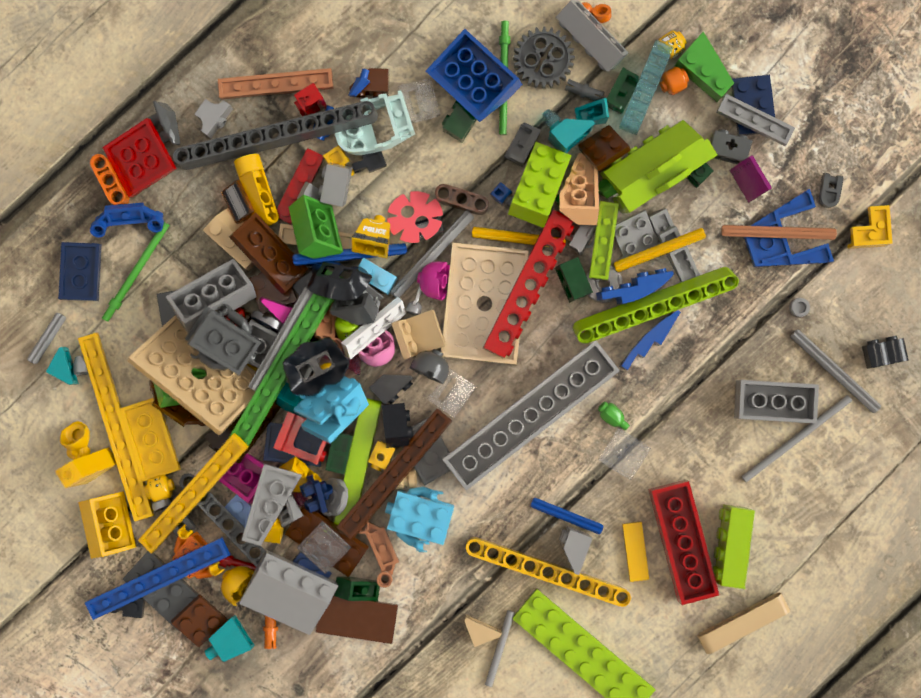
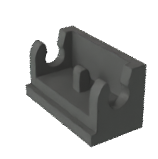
(522, 144)

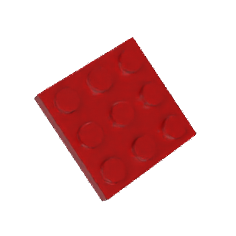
(139, 157)

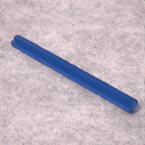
(347, 254)

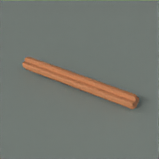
(778, 232)

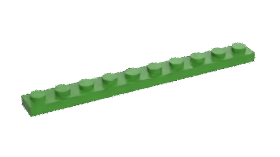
(275, 376)

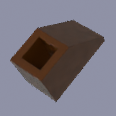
(378, 83)

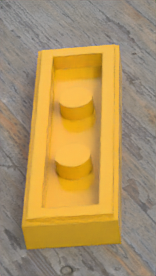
(635, 551)

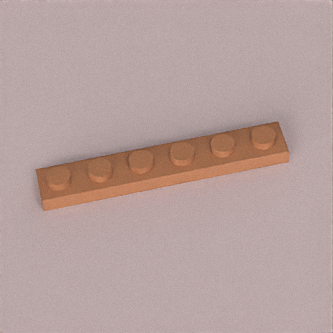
(274, 83)

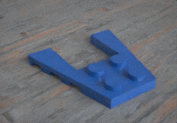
(776, 251)

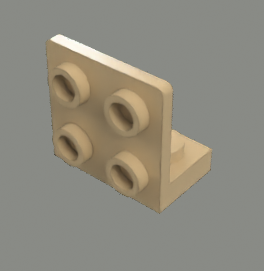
(418, 334)

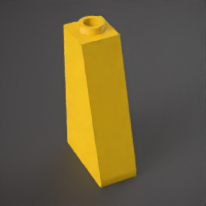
(86, 468)

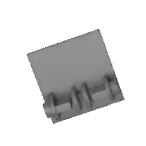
(635, 234)

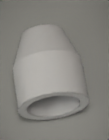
(79, 366)

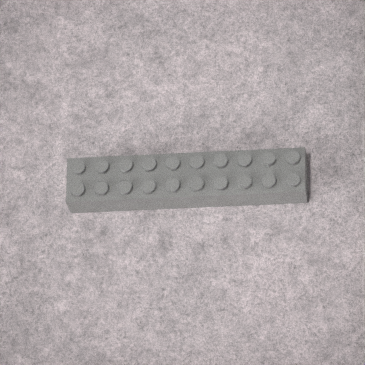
(531, 415)

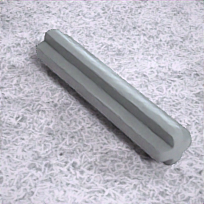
(46, 338)

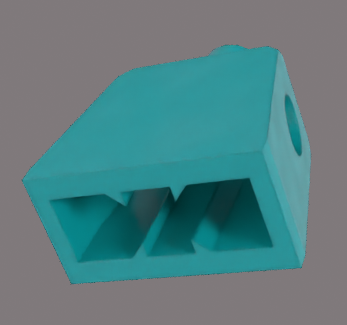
(229, 641)

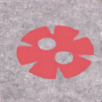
(411, 231)

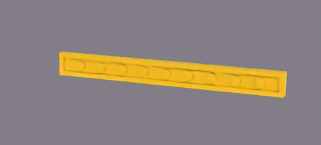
(114, 424)

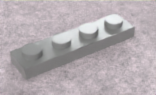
(755, 120)

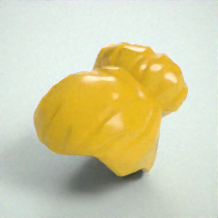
(76, 440)

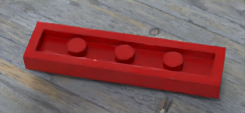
(305, 172)

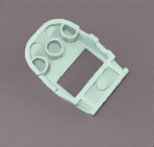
(363, 140)

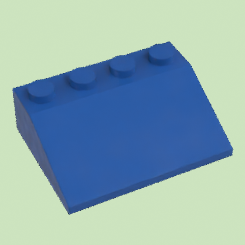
(474, 76)

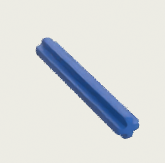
(566, 515)

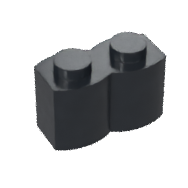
(885, 353)

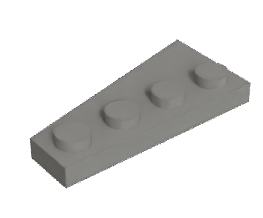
(270, 497)

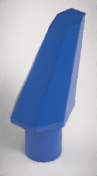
(360, 83)

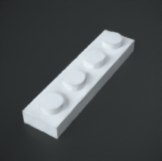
(369, 332)

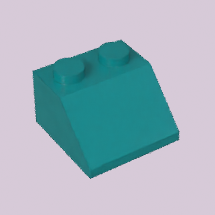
(569, 133)

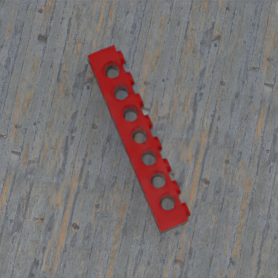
(555, 221)

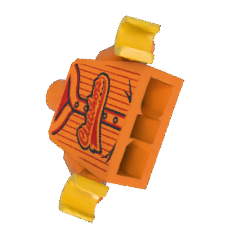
(187, 543)

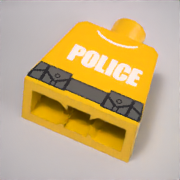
(372, 237)

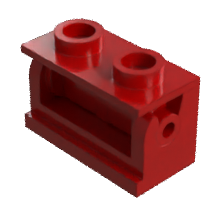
(309, 100)

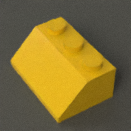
(107, 525)

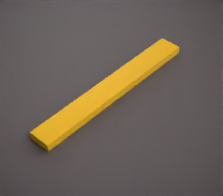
(193, 493)

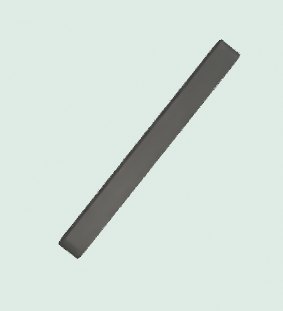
(284, 138)

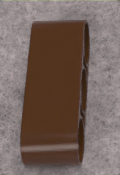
(454, 192)

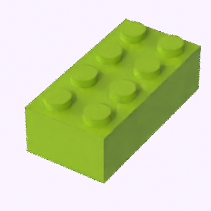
(539, 184)
(733, 546)

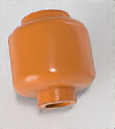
(674, 80)

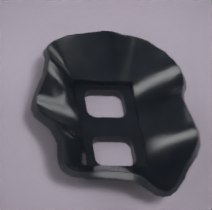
(335, 287)
(308, 354)

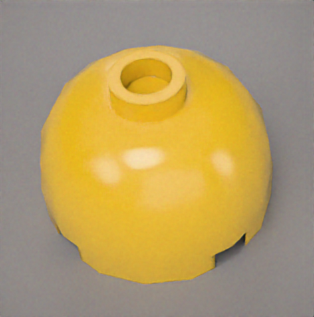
(235, 583)

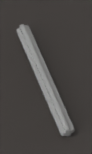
(432, 253)
(280, 338)
(835, 371)

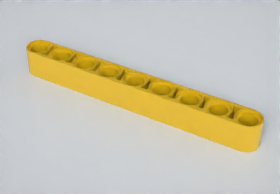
(554, 578)

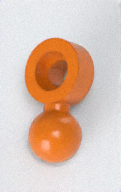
(601, 12)

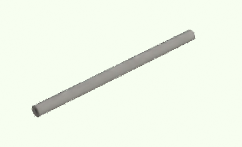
(797, 438)

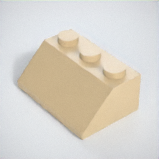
(220, 229)

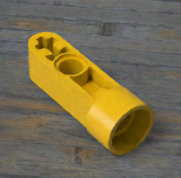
(254, 181)

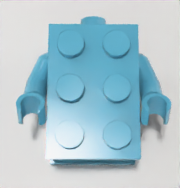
(332, 408)
(419, 515)

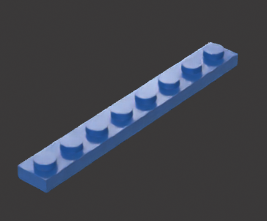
(157, 578)

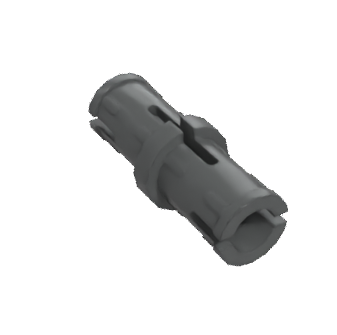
(584, 90)

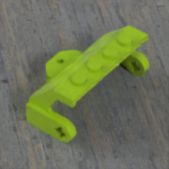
(657, 165)

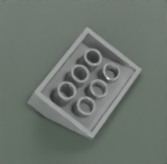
(288, 592)

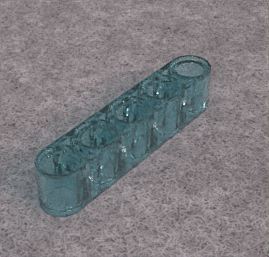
(646, 87)

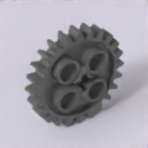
(528, 49)

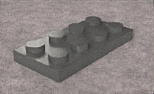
(169, 599)

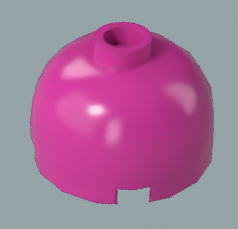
(434, 279)

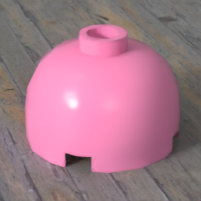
(379, 351)

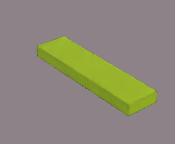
(604, 240)

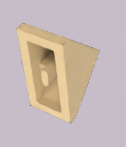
(480, 631)

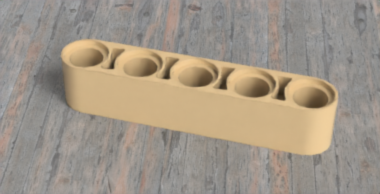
(743, 623)

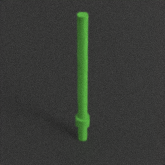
(504, 41)
(115, 303)

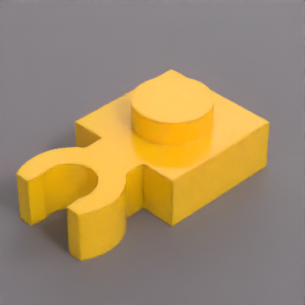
(337, 156)

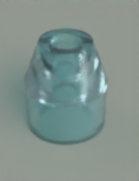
(550, 117)

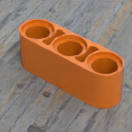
(103, 174)

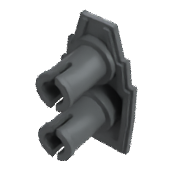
(167, 118)

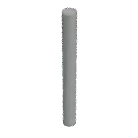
(499, 648)

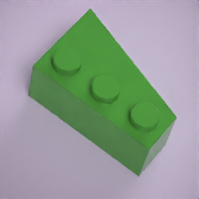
(705, 68)

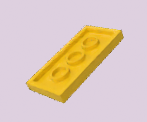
(150, 439)

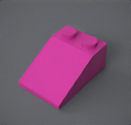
(244, 477)

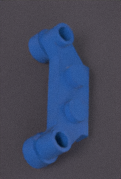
(126, 214)

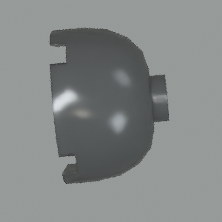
(431, 365)

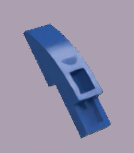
(641, 286)

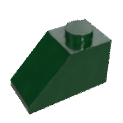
(357, 589)

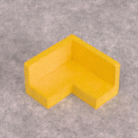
(877, 233)

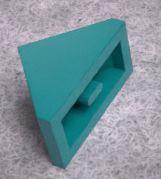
(594, 111)
(62, 367)

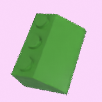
(315, 228)

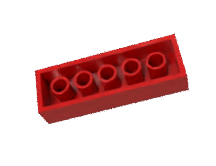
(683, 542)

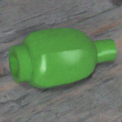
(612, 415)

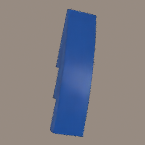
(654, 335)

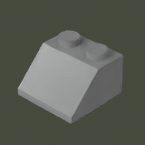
(575, 546)

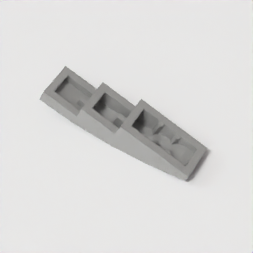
(681, 258)

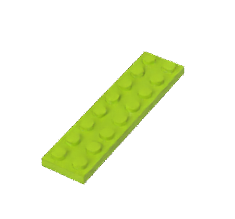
(580, 649)

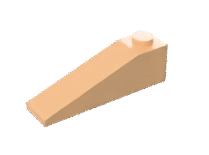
(580, 193)

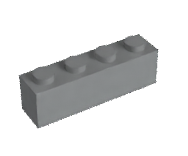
(591, 35)

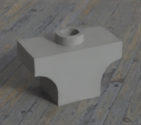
(213, 116)

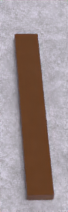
(394, 474)

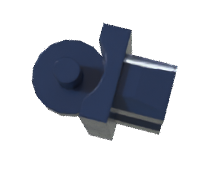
(319, 492)

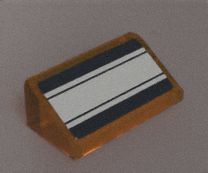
(238, 202)

